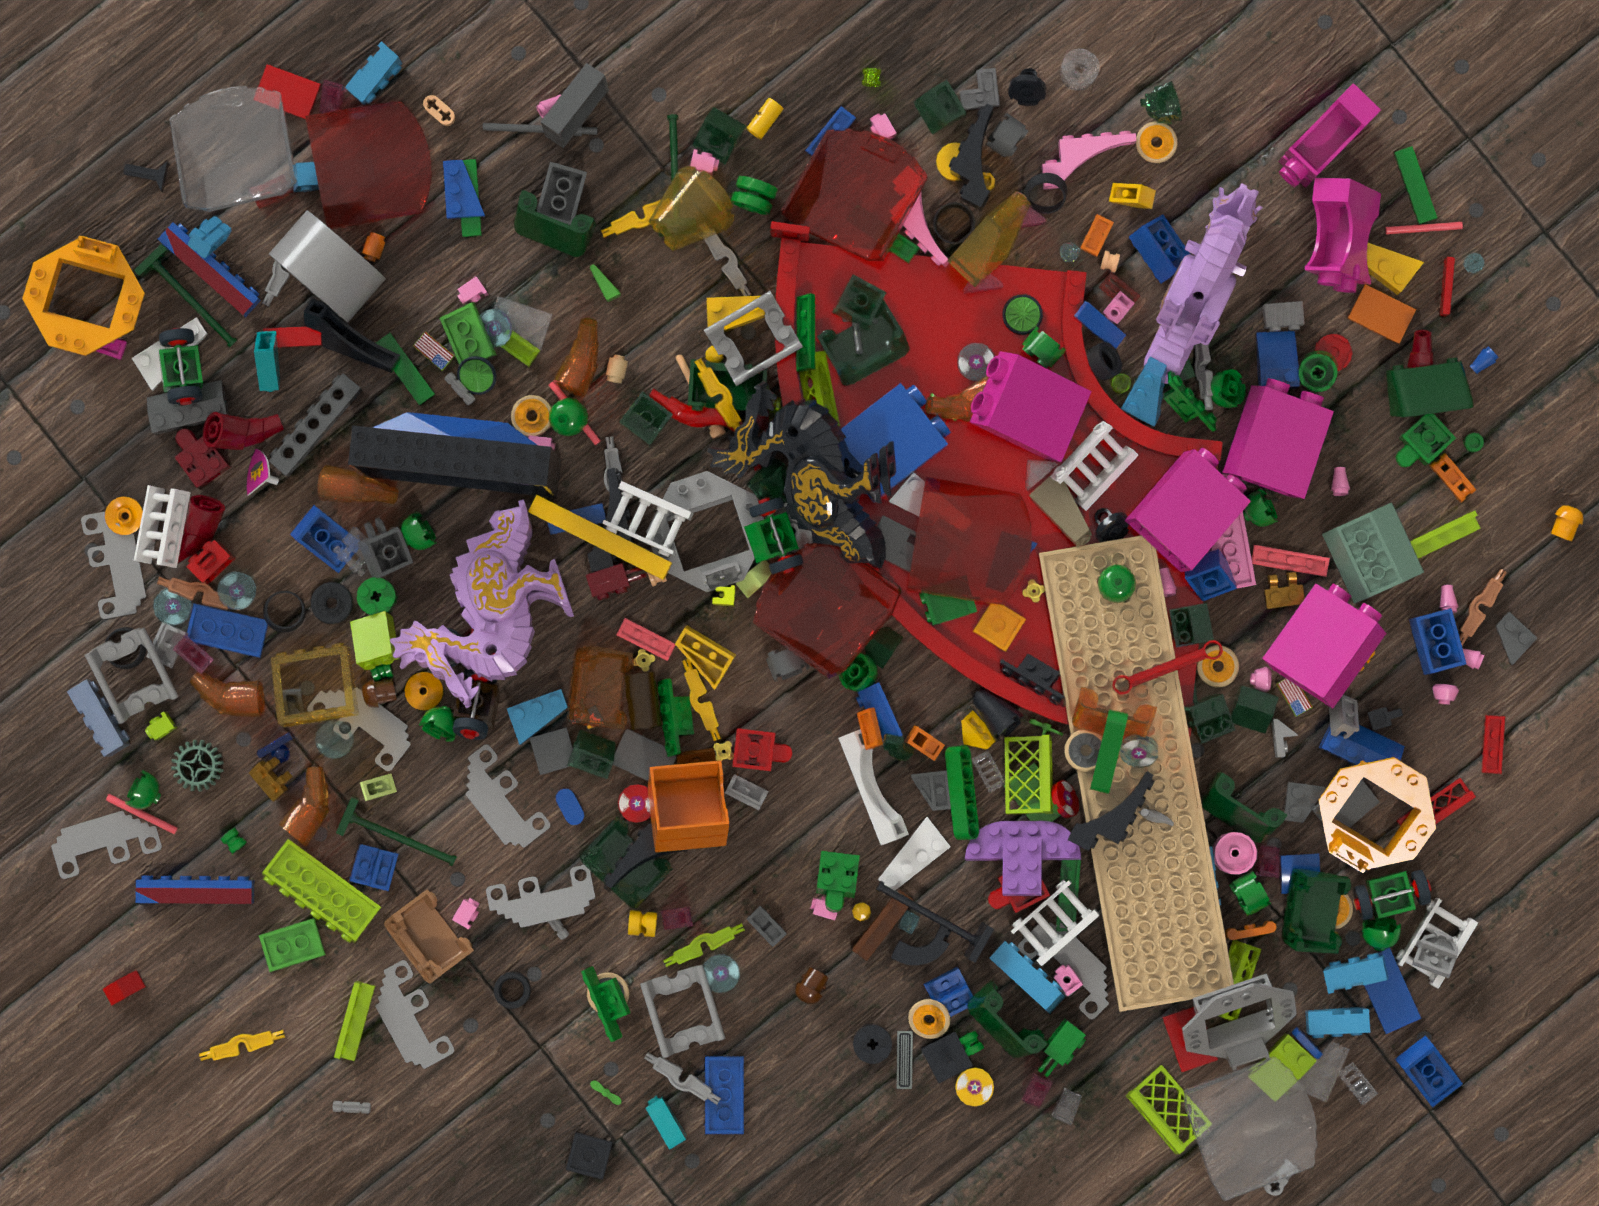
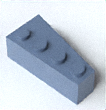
(99, 718)

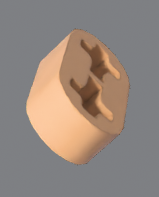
(436, 113)

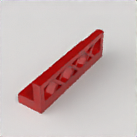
(1451, 806)

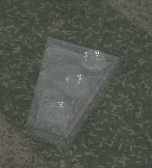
(526, 320)
(1323, 1074)

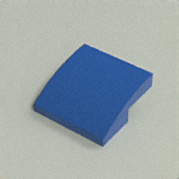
(1301, 861)
(373, 867)
(950, 991)

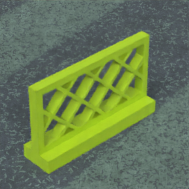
(1045, 774)
(1152, 1116)

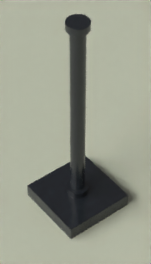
(977, 940)
(946, 1057)

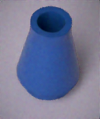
(1484, 359)

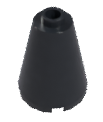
(997, 714)

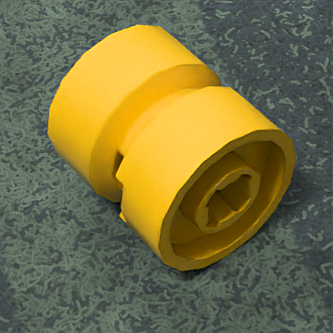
(642, 923)

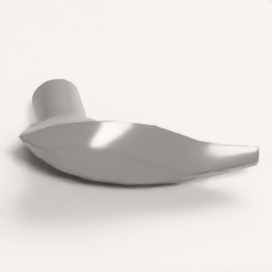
(1155, 816)

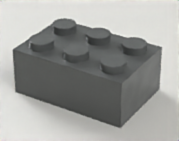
(561, 192)

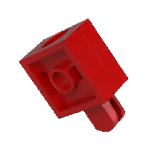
(210, 561)
(758, 750)
(1018, 903)

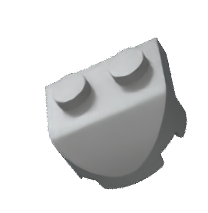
(1436, 954)

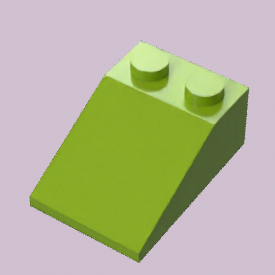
(1292, 1055)

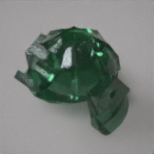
(1163, 104)

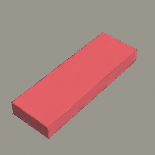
(646, 639)

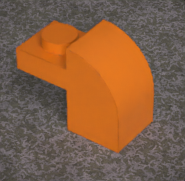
(924, 742)

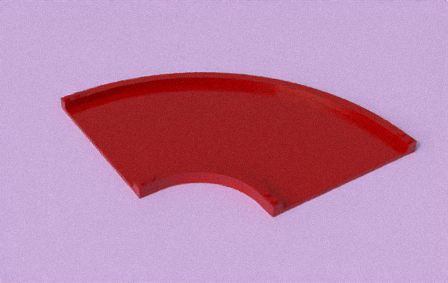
(937, 326)

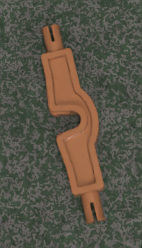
(189, 591)
(1487, 598)

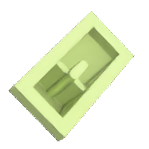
(755, 579)
(378, 787)

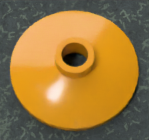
(114, 515)
(432, 696)

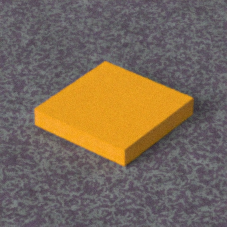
(999, 625)

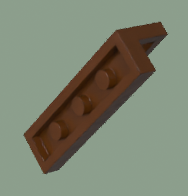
(880, 927)

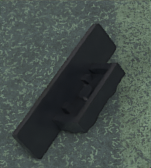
(1036, 676)

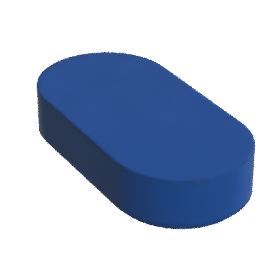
(570, 806)
(1307, 1043)

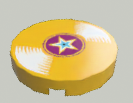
(974, 1086)

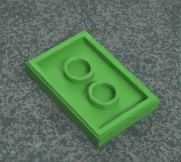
(467, 333)
(1034, 803)
(292, 945)

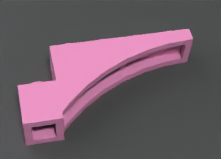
(1076, 151)
(917, 227)

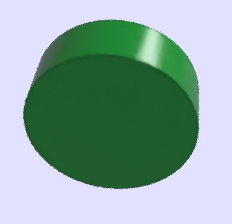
(1473, 442)

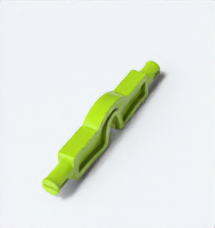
(694, 949)

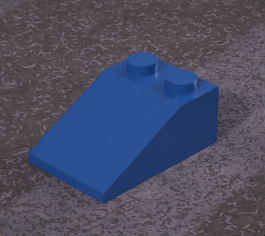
(1277, 358)
(320, 536)
(1428, 1071)

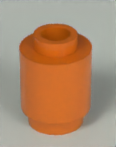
(373, 247)

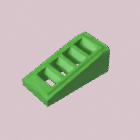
(608, 289)

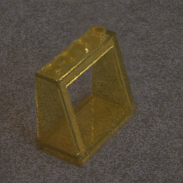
(991, 240)
(349, 710)

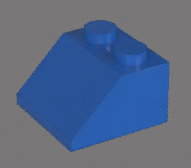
(1211, 576)

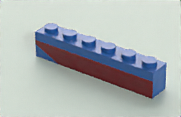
(212, 272)
(195, 891)

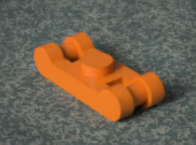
(1452, 477)
(1250, 930)

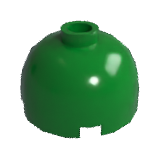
(1227, 389)
(568, 417)
(1260, 509)
(418, 532)
(1116, 583)
(860, 673)
(439, 723)
(143, 791)
(1381, 933)

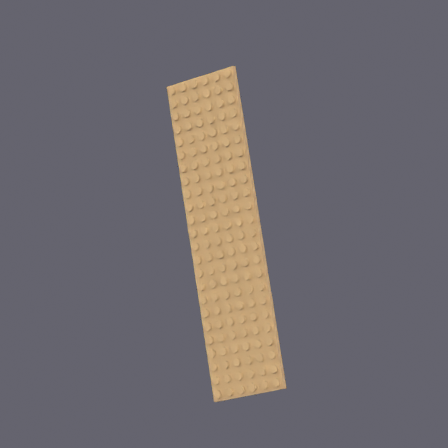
(1161, 880)

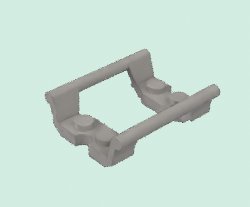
(773, 317)
(136, 701)
(682, 1039)

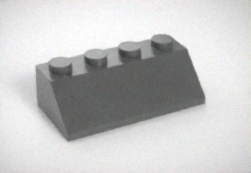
(170, 417)

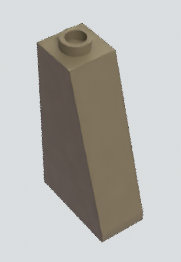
(1062, 510)

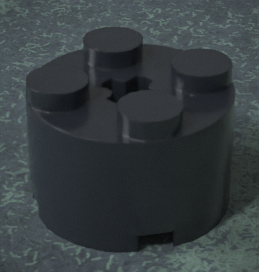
(869, 1054)

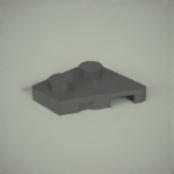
(1514, 637)
(934, 789)
(1300, 800)

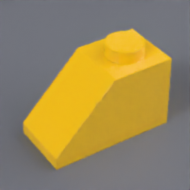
(1132, 195)

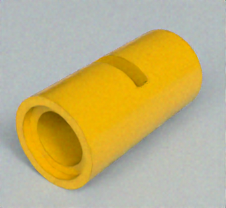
(763, 121)

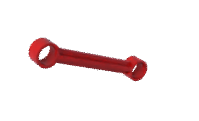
(1167, 667)

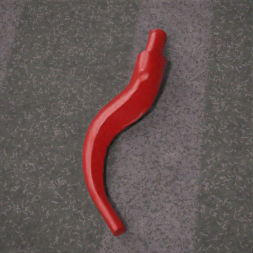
(685, 414)

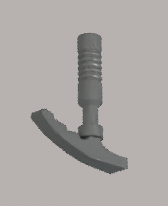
(857, 335)

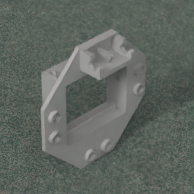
(697, 494)
(1243, 1038)

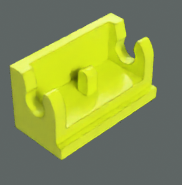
(728, 596)

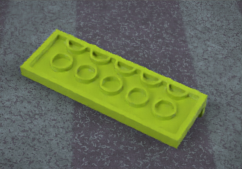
(320, 891)

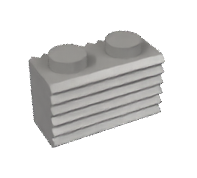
(1283, 315)

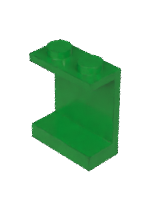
(945, 608)

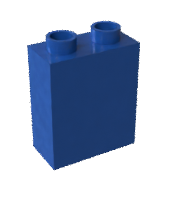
(900, 420)

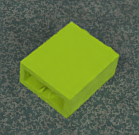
(372, 640)

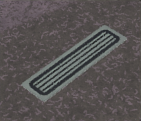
(904, 1059)

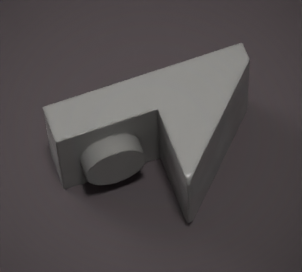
(1279, 731)

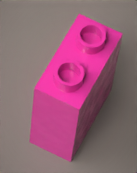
(1029, 405)
(1278, 439)
(1189, 509)
(1326, 643)

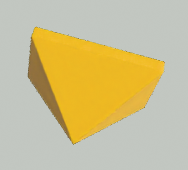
(975, 732)

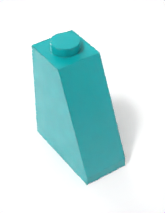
(267, 361)
(665, 1122)

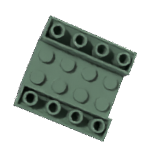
(1373, 553)

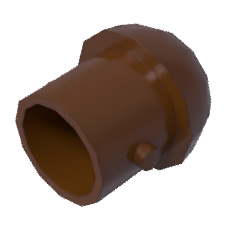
(378, 692)
(811, 986)

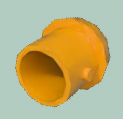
(1567, 522)

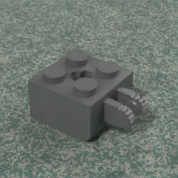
(375, 545)

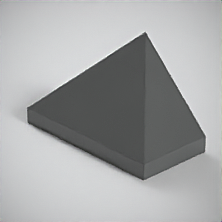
(293, 701)

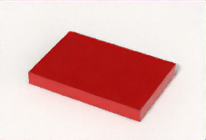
(296, 92)
(790, 231)
(1174, 1025)

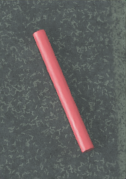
(1424, 228)
(589, 432)
(142, 814)

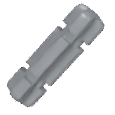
(459, 388)
(557, 926)
(351, 1107)

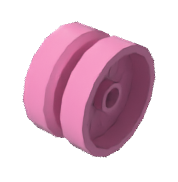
(1223, 850)

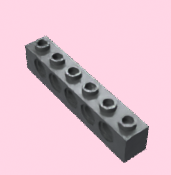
(313, 436)

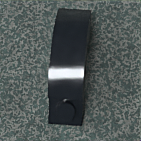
(922, 955)

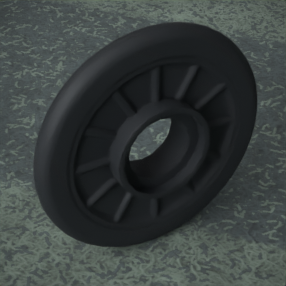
(320, 598)

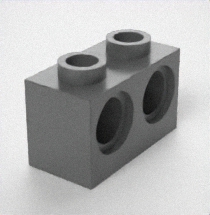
(766, 926)

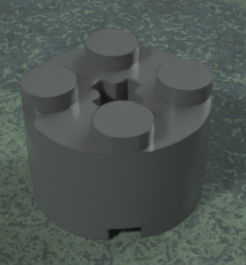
(1006, 136)
(785, 664)

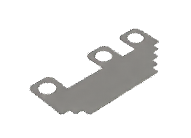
(125, 572)
(375, 721)
(493, 805)
(98, 833)
(544, 907)
(1083, 963)
(401, 1023)

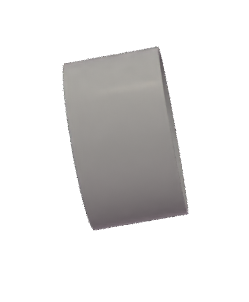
(327, 266)

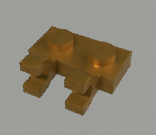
(1283, 596)
(268, 780)

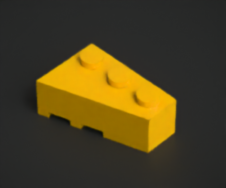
(1391, 267)
(723, 306)
(705, 654)

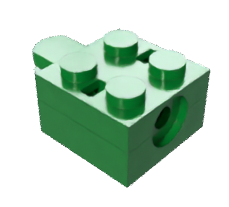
(1423, 441)
(837, 878)
(1061, 1046)

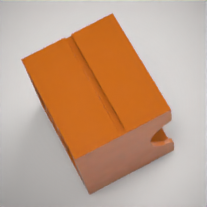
(688, 806)

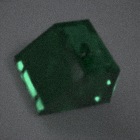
(939, 107)
(1191, 625)
(1209, 718)
(592, 754)

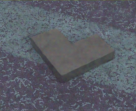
(986, 92)

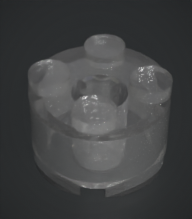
(1084, 59)

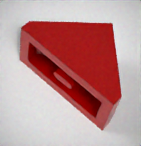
(124, 987)

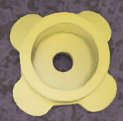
(1028, 591)
(644, 665)
(727, 747)

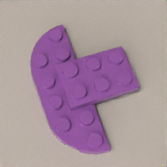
(1022, 849)

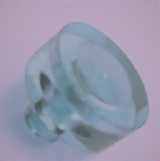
(1069, 252)
(1469, 263)

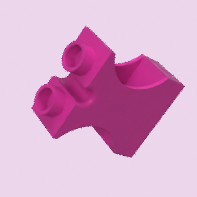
(1327, 137)
(1344, 222)

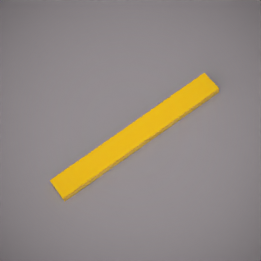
(600, 537)

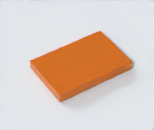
(1381, 314)

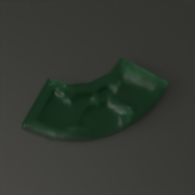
(896, 747)

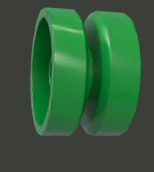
(754, 195)

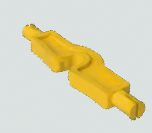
(631, 221)
(713, 388)
(705, 709)
(232, 1048)

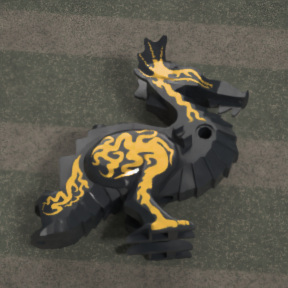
(821, 472)

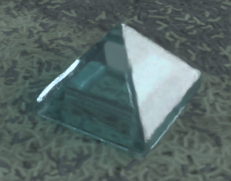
(909, 922)

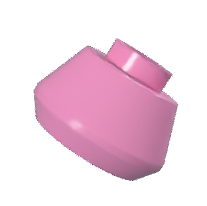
(1261, 679)
(1445, 693)

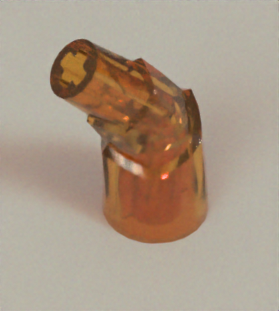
(581, 364)
(956, 405)
(346, 486)
(233, 698)
(310, 810)

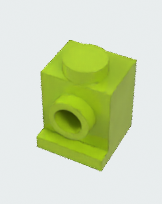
(160, 726)

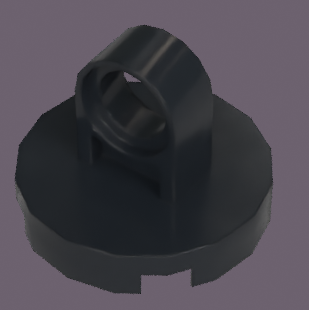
(1027, 88)
(1112, 527)

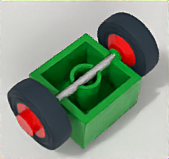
(180, 367)
(773, 536)
(1391, 894)

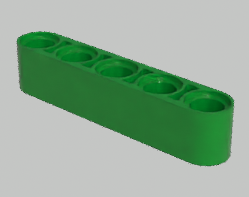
(1109, 751)
(962, 792)

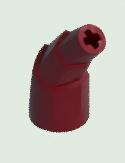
(1422, 350)
(236, 433)
(200, 524)

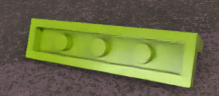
(822, 385)
(1445, 534)
(1239, 962)
(354, 1021)

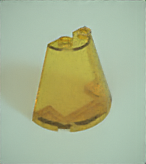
(692, 209)

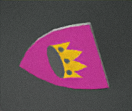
(259, 472)

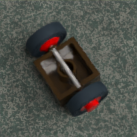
(481, 715)

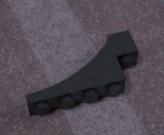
(969, 162)
(344, 339)
(599, 558)
(1114, 823)
(638, 854)

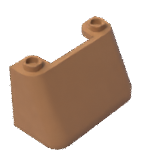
(427, 937)

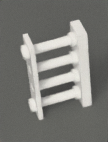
(1107, 476)
(645, 500)
(172, 530)
(1465, 927)
(1058, 940)

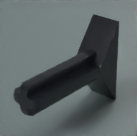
(148, 173)

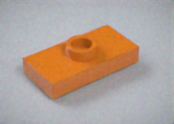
(1096, 235)
(870, 728)

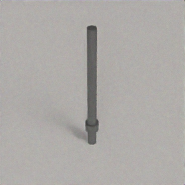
(532, 128)

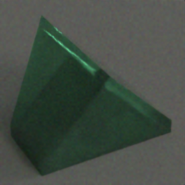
(883, 646)

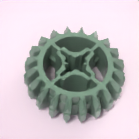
(198, 757)

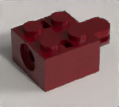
(198, 459)
(612, 580)

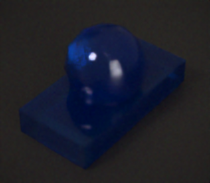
(277, 748)

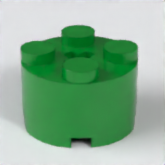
(1043, 347)
(1311, 379)
(367, 592)
(1249, 893)

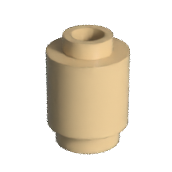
(616, 369)

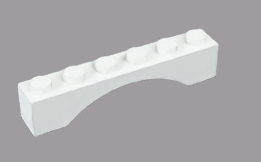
(886, 821)

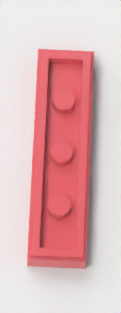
(1290, 560)

